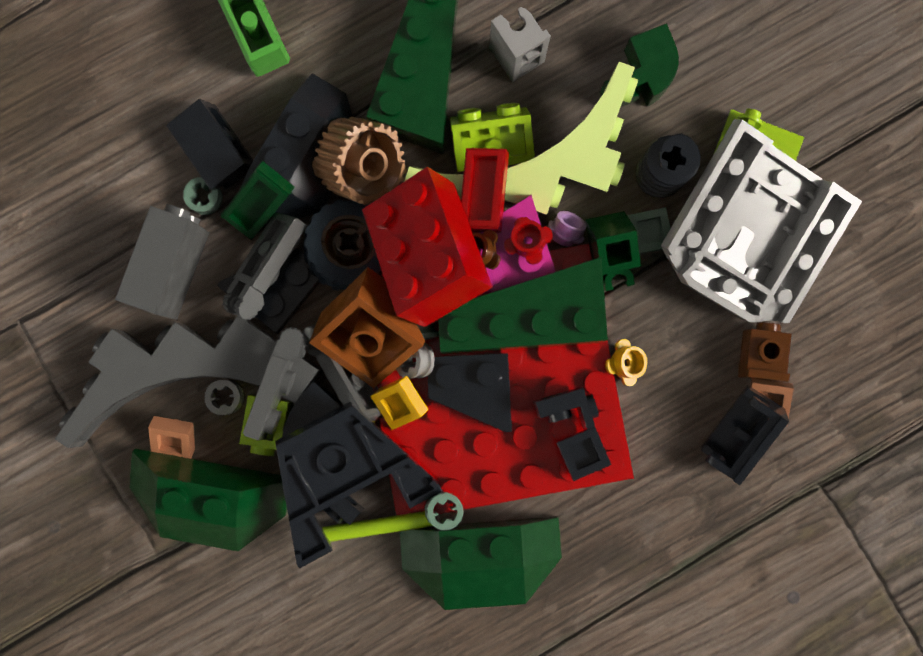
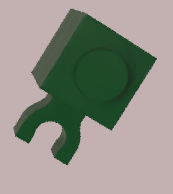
(616, 243)

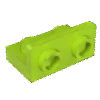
(501, 129)

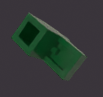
(654, 61)

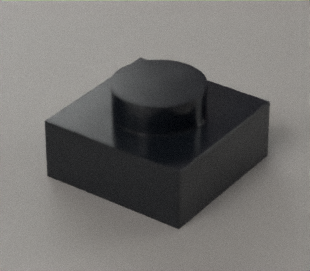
(583, 453)

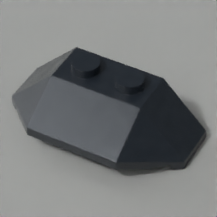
(294, 140)

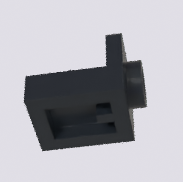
(559, 407)

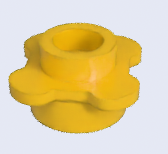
(635, 359)

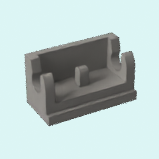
(518, 50)

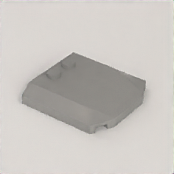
(757, 228)

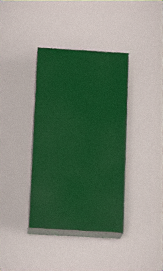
(257, 200)

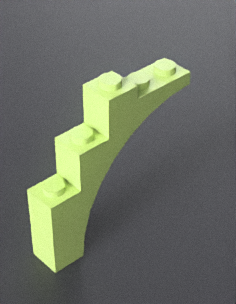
(578, 156)

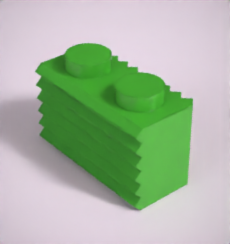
(255, 35)

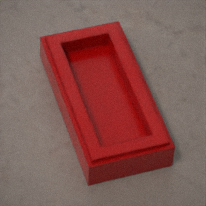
(484, 188)

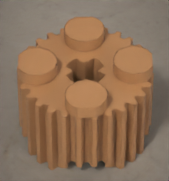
(359, 159)

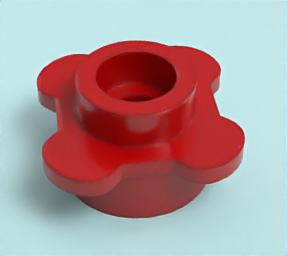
(527, 228)

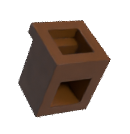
(752, 357)

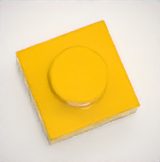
(399, 403)

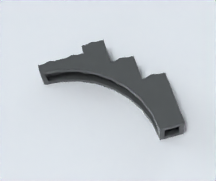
(181, 354)

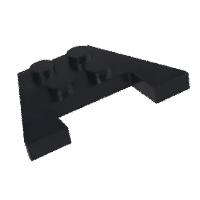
(335, 460)

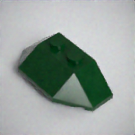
(205, 499)
(482, 561)

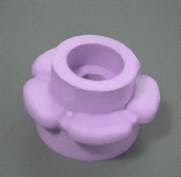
(567, 228)

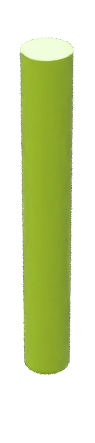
(376, 526)

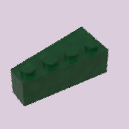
(418, 75)
(536, 313)

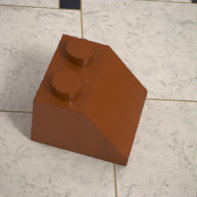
(364, 332)

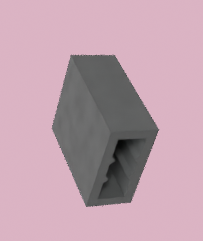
(163, 262)

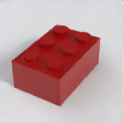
(426, 248)

